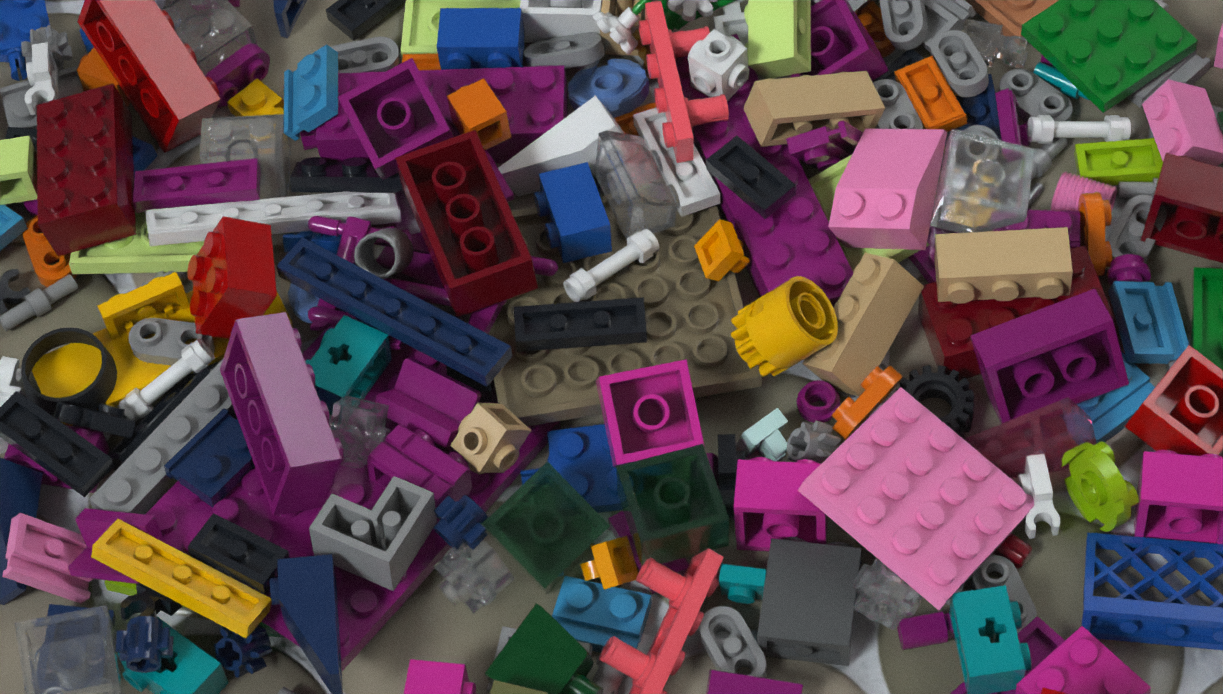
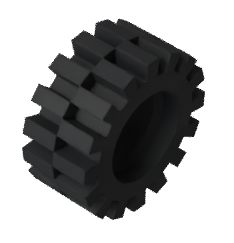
(947, 388)

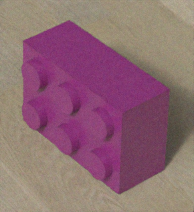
(1050, 356)

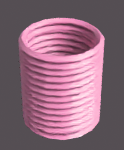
(1071, 186)

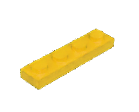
(181, 578)

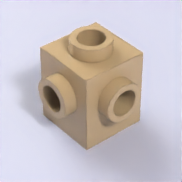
(490, 438)

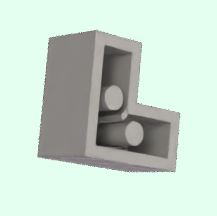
(376, 541)

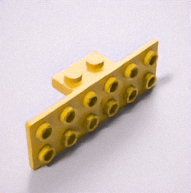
(78, 364)

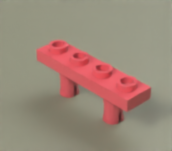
(669, 97)
(682, 620)

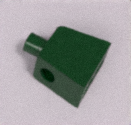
(544, 658)

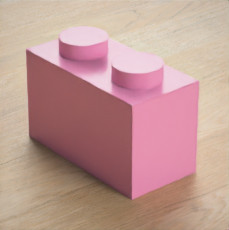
(1184, 122)

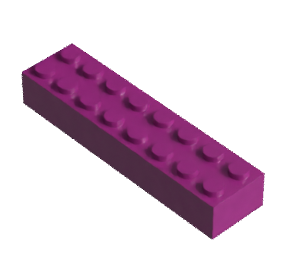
(797, 234)

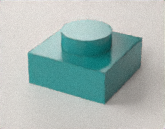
(742, 583)

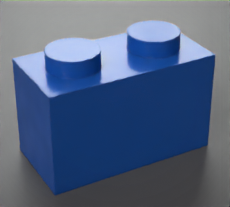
(480, 38)
(574, 213)

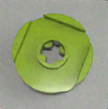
(1098, 485)

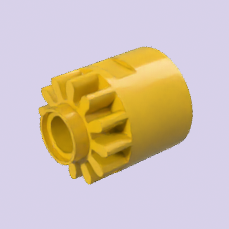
(784, 326)

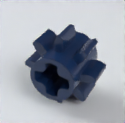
(460, 522)
(144, 644)
(241, 653)

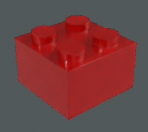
(232, 276)
(1184, 408)

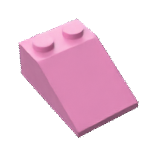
(889, 189)

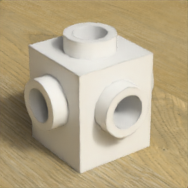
(718, 65)

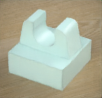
(765, 437)

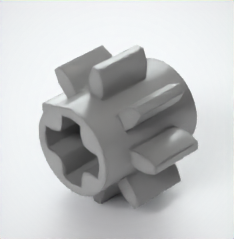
(57, 42)
(812, 442)

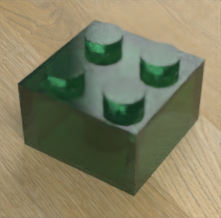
(673, 505)
(546, 527)

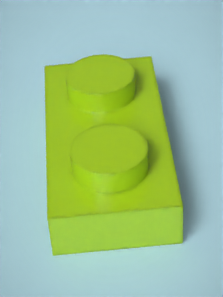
(1119, 161)

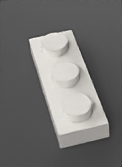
(689, 178)

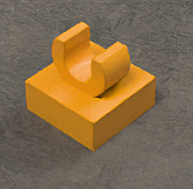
(721, 251)
(611, 563)

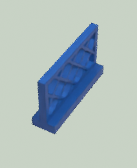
(1151, 622)

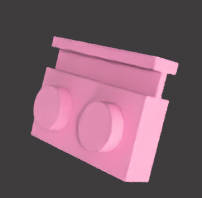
(41, 556)

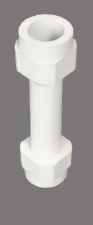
(1044, 129)
(639, 247)
(194, 358)

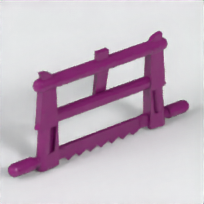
(355, 229)

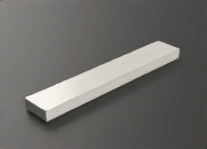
(282, 213)

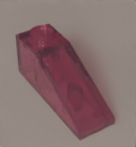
(1043, 431)

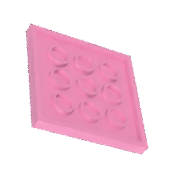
(918, 497)

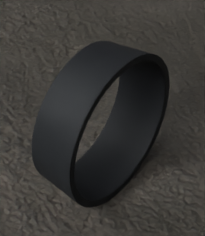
(94, 394)

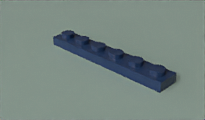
(395, 311)

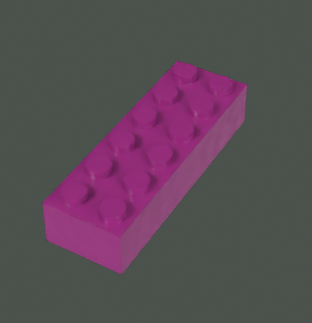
(531, 96)

